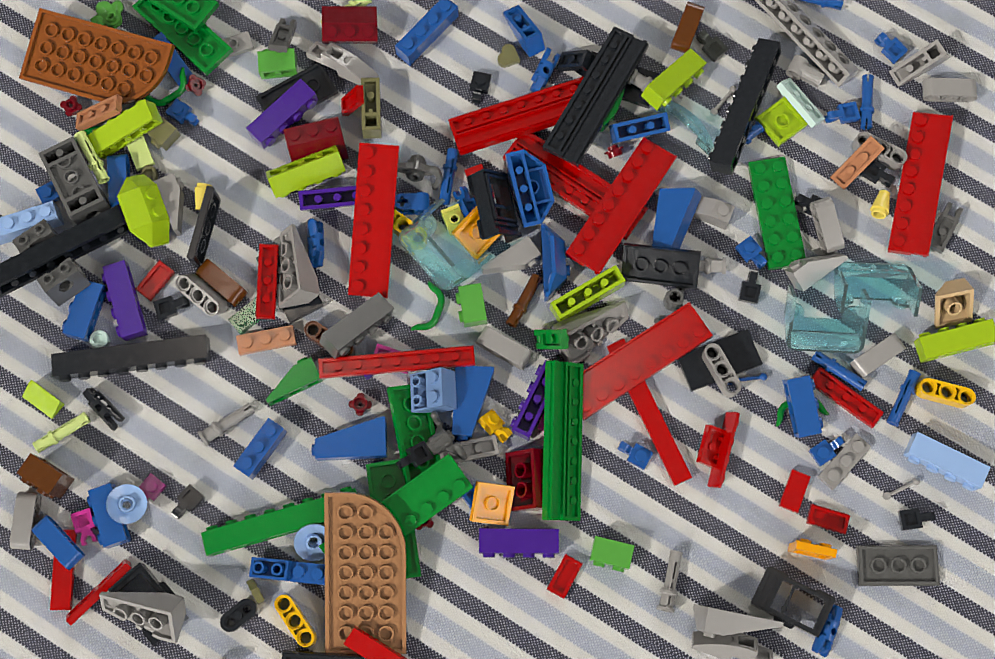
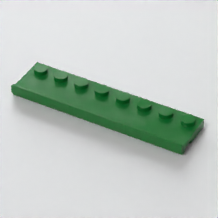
(562, 441)
(426, 494)

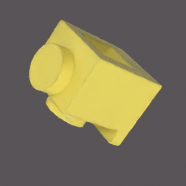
(449, 214)

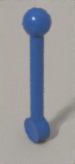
(763, 376)

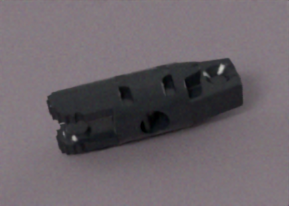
(103, 407)

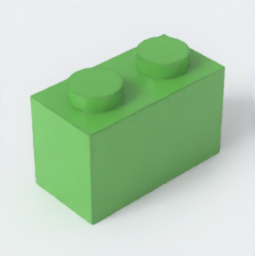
(276, 64)
(472, 305)
(611, 553)

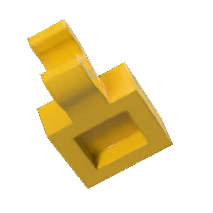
(494, 424)

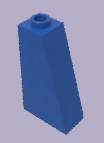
(674, 215)
(471, 392)
(359, 441)

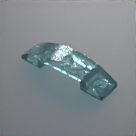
(692, 122)

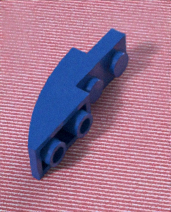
(287, 571)

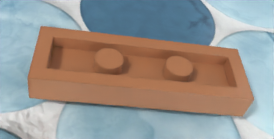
(99, 112)
(857, 162)
(266, 340)

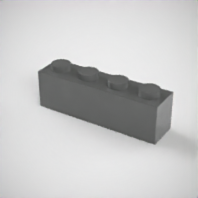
(357, 325)

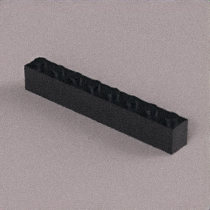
(745, 106)
(71, 243)
(131, 357)

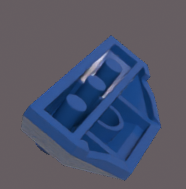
(529, 187)
(553, 261)

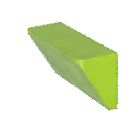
(42, 399)

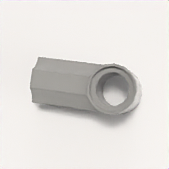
(801, 69)

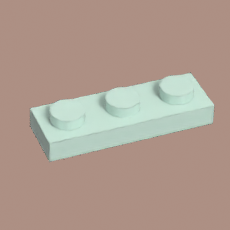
(800, 102)

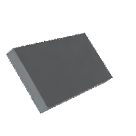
(897, 565)

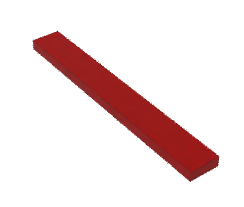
(396, 362)
(657, 429)

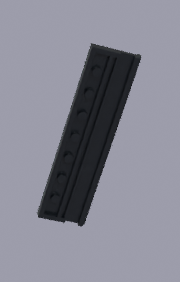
(595, 96)

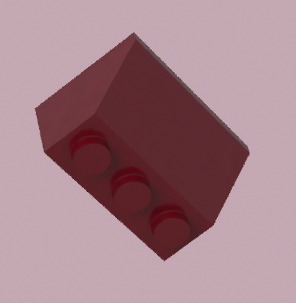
(349, 25)
(314, 137)
(525, 473)

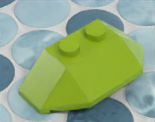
(144, 210)

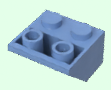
(433, 391)

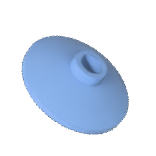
(123, 494)
(307, 549)

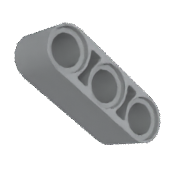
(949, 90)
(888, 153)
(827, 225)
(193, 291)
(504, 348)
(878, 355)
(721, 360)
(24, 519)

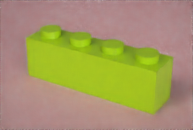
(673, 79)
(125, 128)
(305, 171)
(587, 294)
(955, 340)

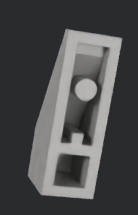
(919, 63)
(173, 199)
(714, 212)
(518, 257)
(808, 271)

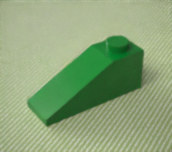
(298, 379)

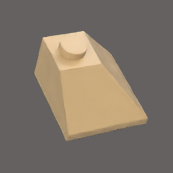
(954, 303)

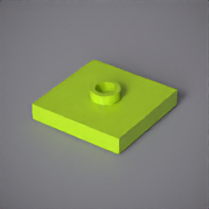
(781, 121)

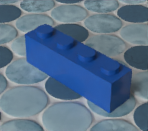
(426, 31)

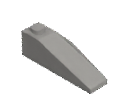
(590, 329)

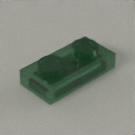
(245, 317)

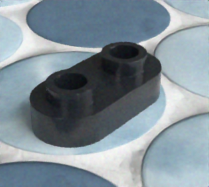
(239, 615)

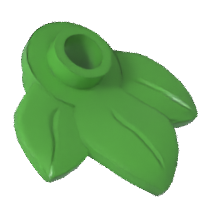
(108, 14)

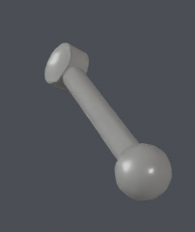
(714, 111)
(887, 495)

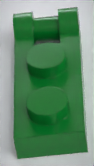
(551, 338)

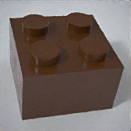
(44, 476)

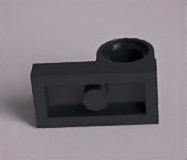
(575, 61)

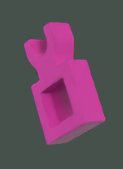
(84, 524)

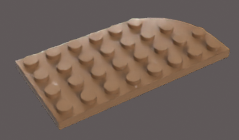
(363, 572)

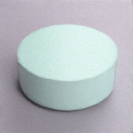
(99, 339)

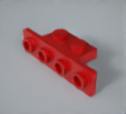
(716, 448)

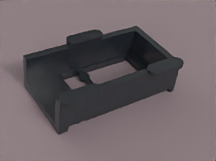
(497, 217)
(158, 586)
(767, 592)

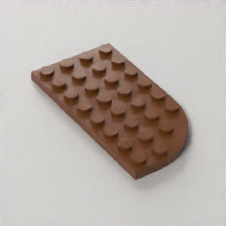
(93, 59)

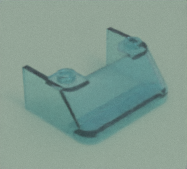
(430, 256)
(881, 281)
(825, 334)

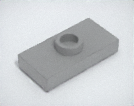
(239, 43)

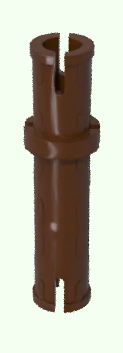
(521, 306)

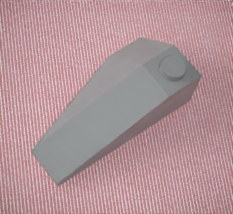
(298, 277)
(154, 611)
(723, 622)

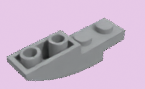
(343, 61)
(729, 646)

